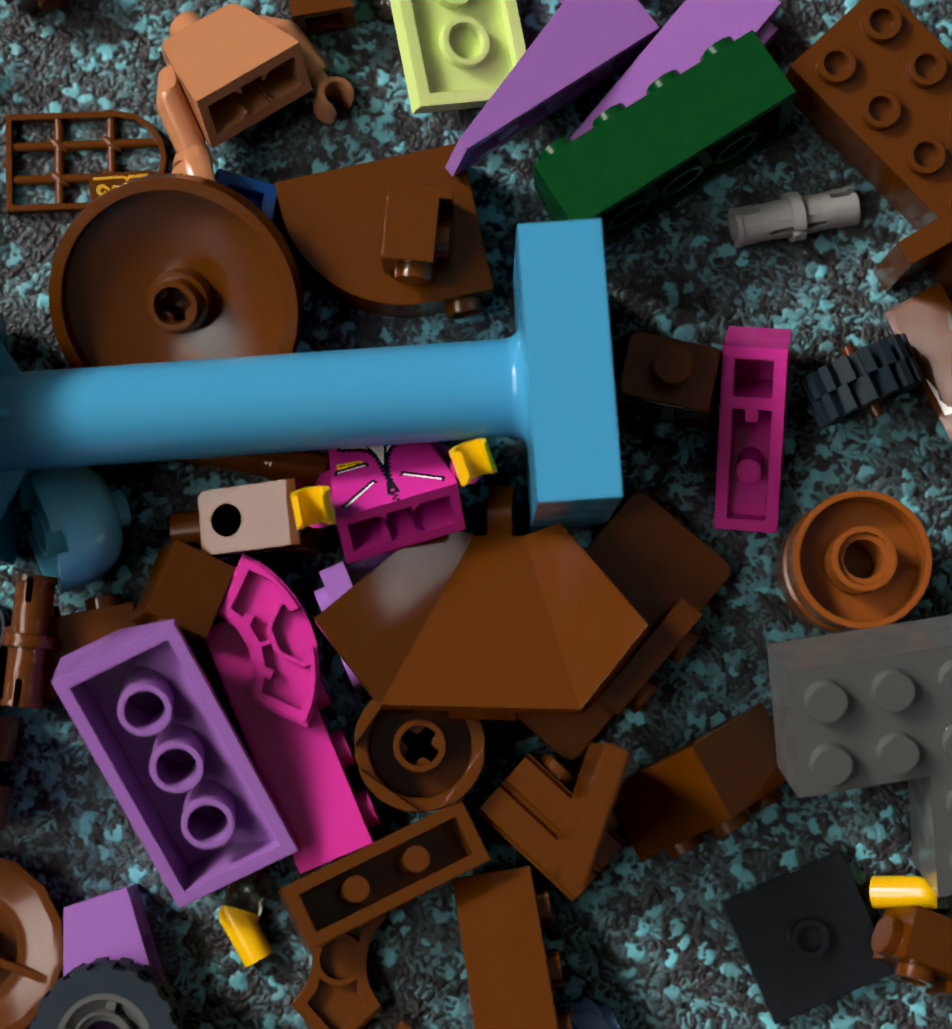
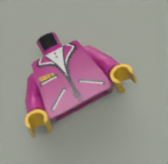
(392, 494)

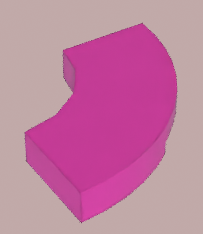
(278, 638)

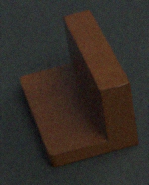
(922, 250)

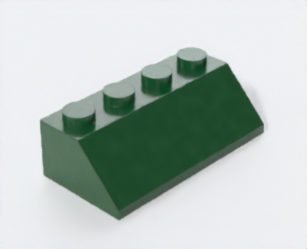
(669, 141)

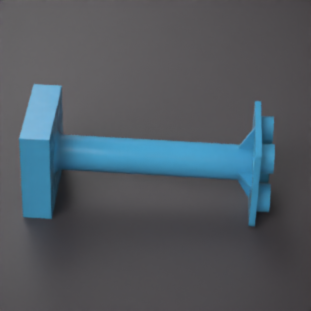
(539, 385)

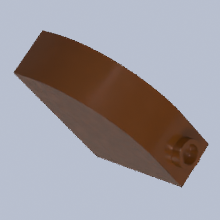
(338, 235)

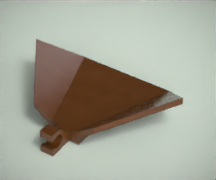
(486, 623)

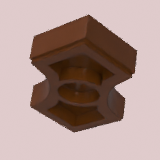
(338, 984)

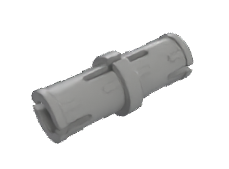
(794, 216)

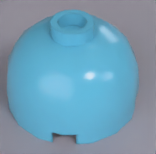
(73, 523)

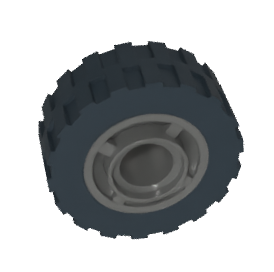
(110, 992)

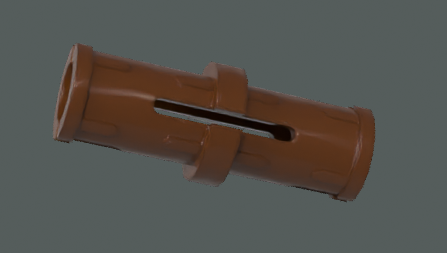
(29, 641)

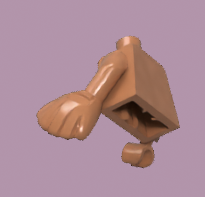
(232, 74)

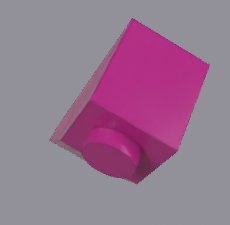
(752, 428)

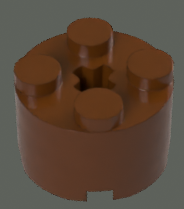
(423, 784)

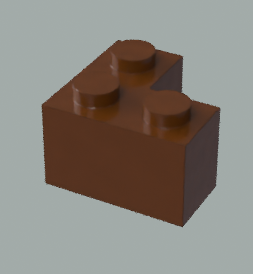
(702, 786)

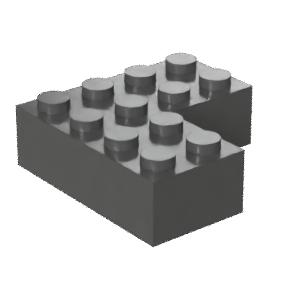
(872, 714)

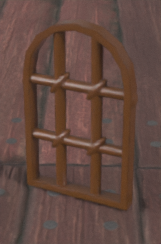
(63, 147)

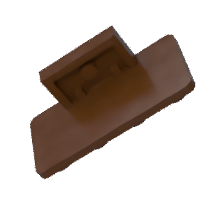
(668, 582)

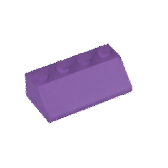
(172, 758)

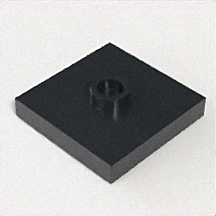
(805, 936)

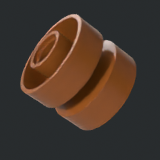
(854, 562)

